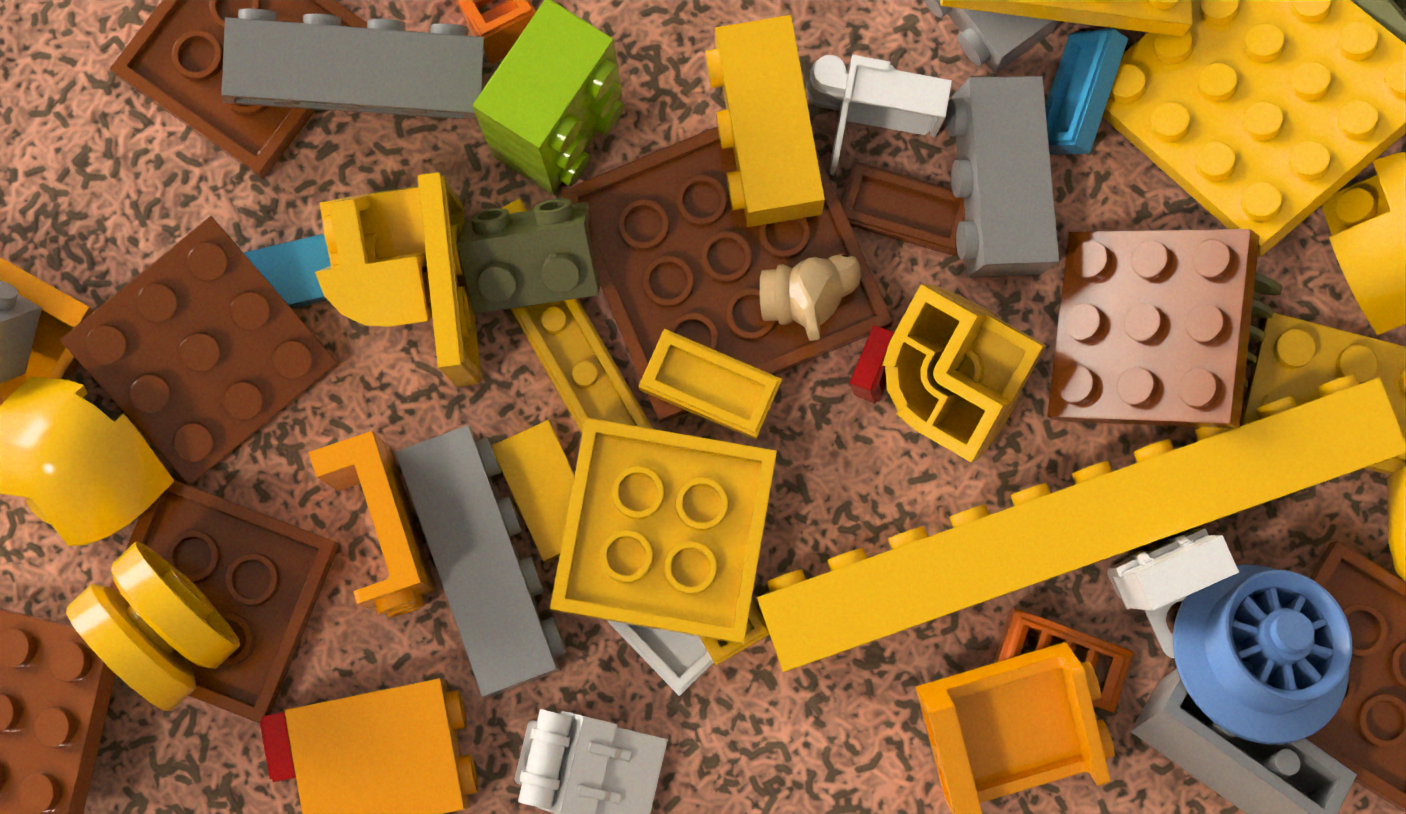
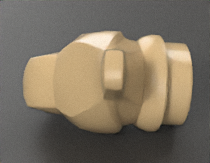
(808, 291)

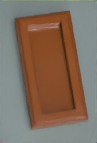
(903, 208)

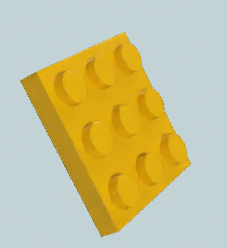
(663, 530)

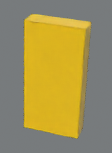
(710, 384)
(539, 482)

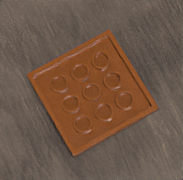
(690, 265)

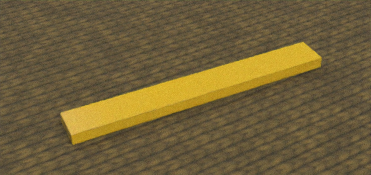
(596, 389)

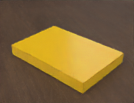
(450, 300)

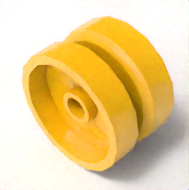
(152, 627)

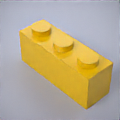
(765, 121)

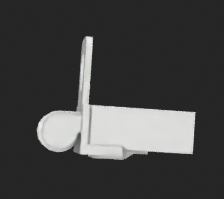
(877, 96)
(1170, 573)
(588, 766)

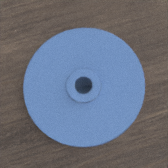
(1264, 654)

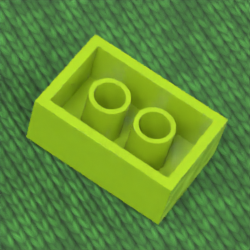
(551, 98)

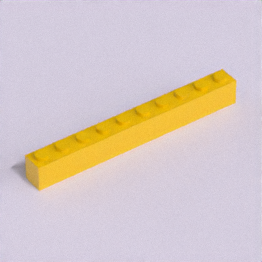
(1080, 524)

